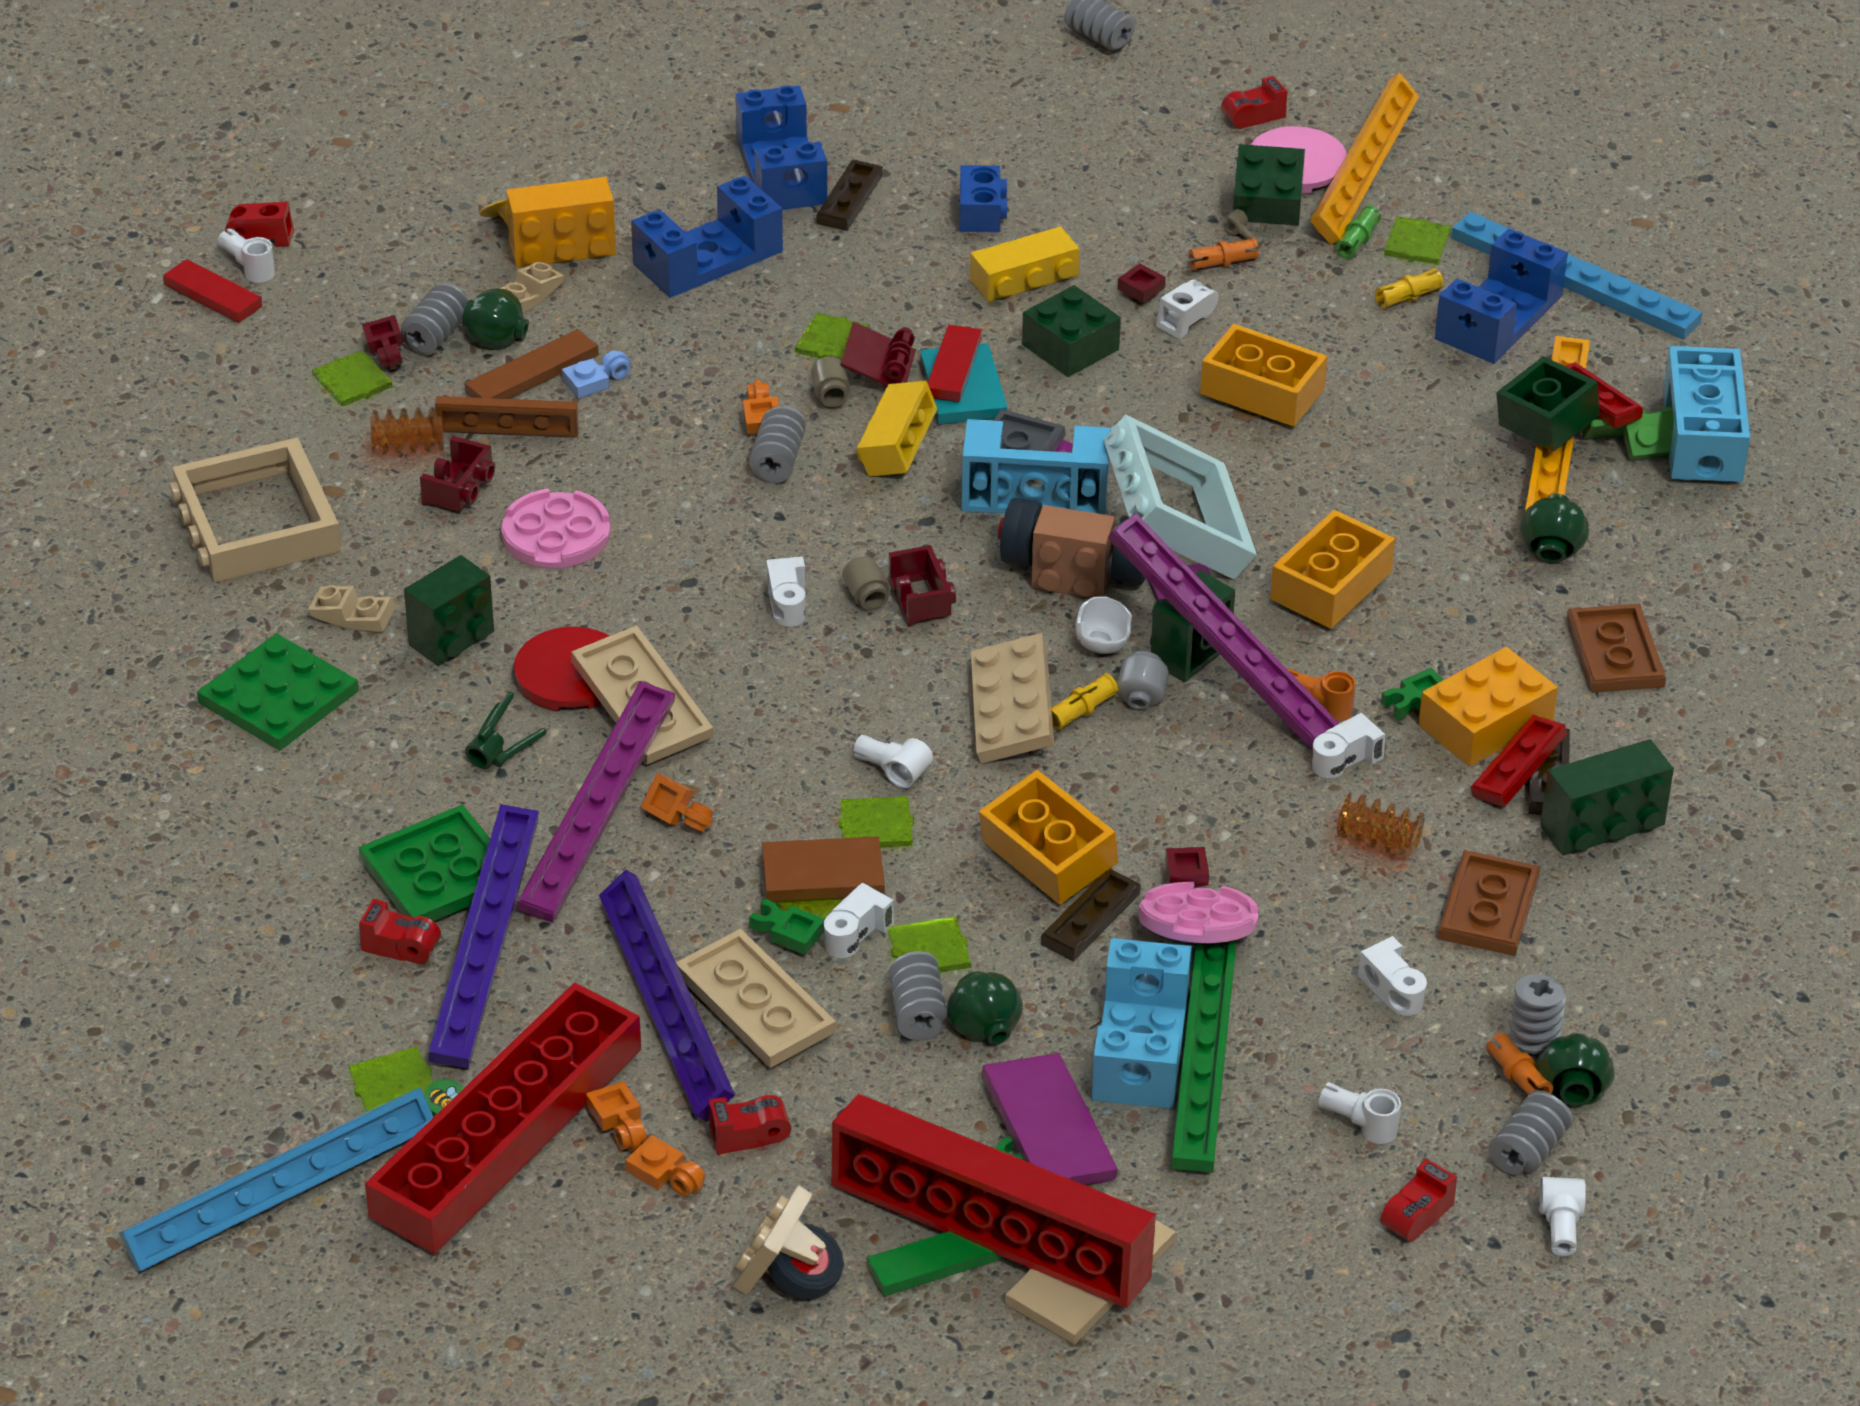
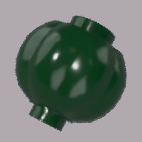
(495, 319)
(1554, 528)
(984, 1007)
(1582, 1068)

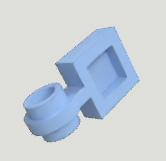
(589, 377)

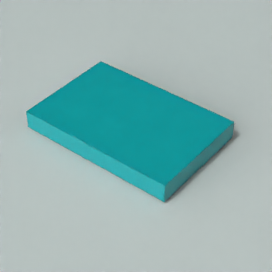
(983, 392)

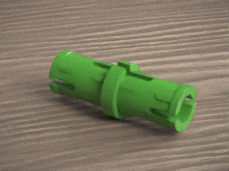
(1358, 232)

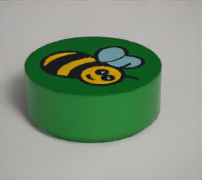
(441, 1093)

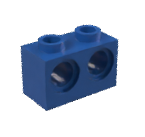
(982, 198)

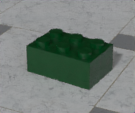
(1606, 797)

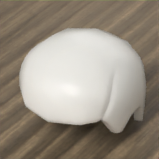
(1103, 625)

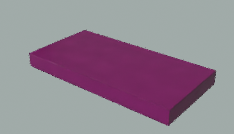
(1049, 1118)

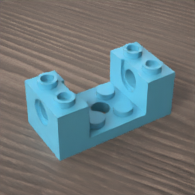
(1708, 413)
(997, 475)
(1141, 1023)

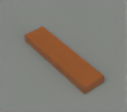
(533, 367)
(508, 416)

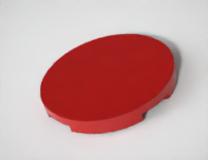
(546, 669)

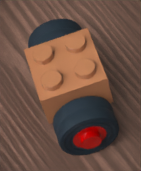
(1064, 548)

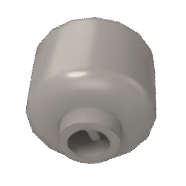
(1142, 680)

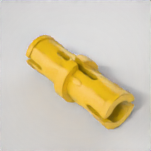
(1408, 288)
(1083, 701)

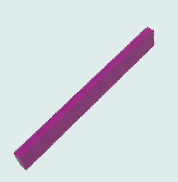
(1222, 629)
(595, 802)

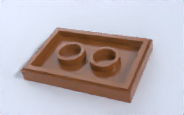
(1616, 648)
(821, 868)
(1489, 902)

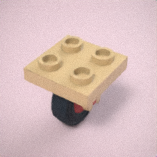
(795, 1254)

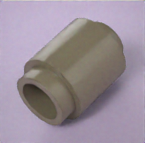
(830, 381)
(866, 583)

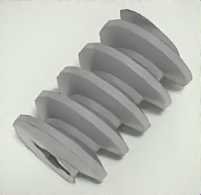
(1100, 22)
(434, 318)
(777, 444)
(917, 995)
(1536, 1013)
(1530, 1133)

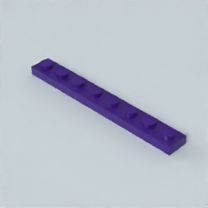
(483, 937)
(665, 993)

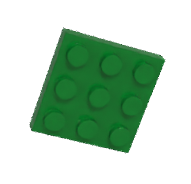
(277, 691)
(431, 864)

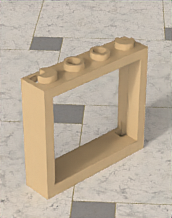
(265, 550)

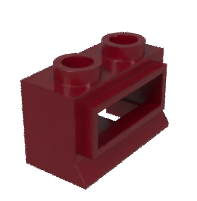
(460, 480)
(915, 566)

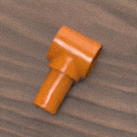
(1332, 691)

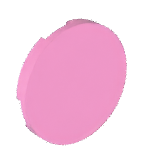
(1322, 152)
(555, 528)
(1198, 913)

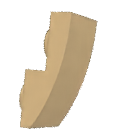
(534, 284)
(345, 609)

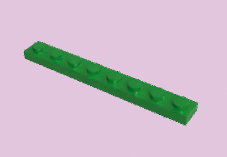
(1204, 1057)

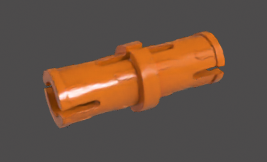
(1223, 254)
(1517, 1066)

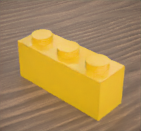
(1024, 264)
(897, 428)

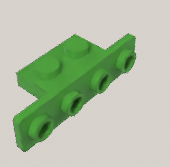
(1643, 437)

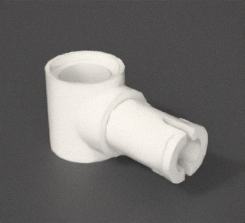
(252, 253)
(900, 762)
(1374, 1111)
(1563, 1205)

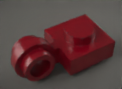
(385, 337)

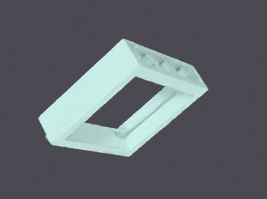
(1218, 544)

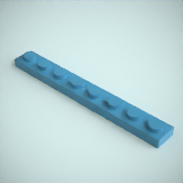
(1595, 283)
(276, 1180)

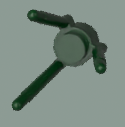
(488, 743)

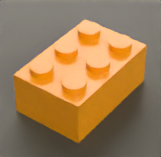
(561, 221)
(1263, 374)
(1332, 568)
(1486, 705)
(1048, 836)

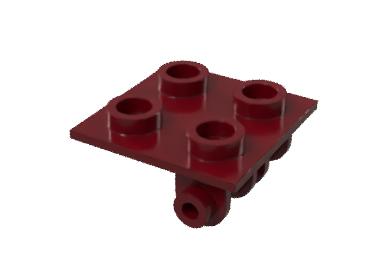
(878, 355)

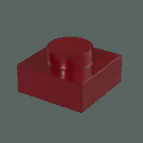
(1141, 283)
(1187, 865)

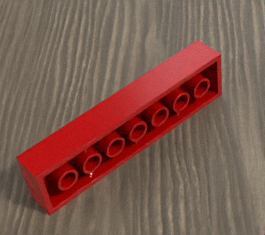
(502, 1118)
(993, 1200)

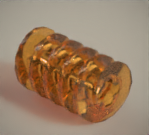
(406, 430)
(1379, 826)

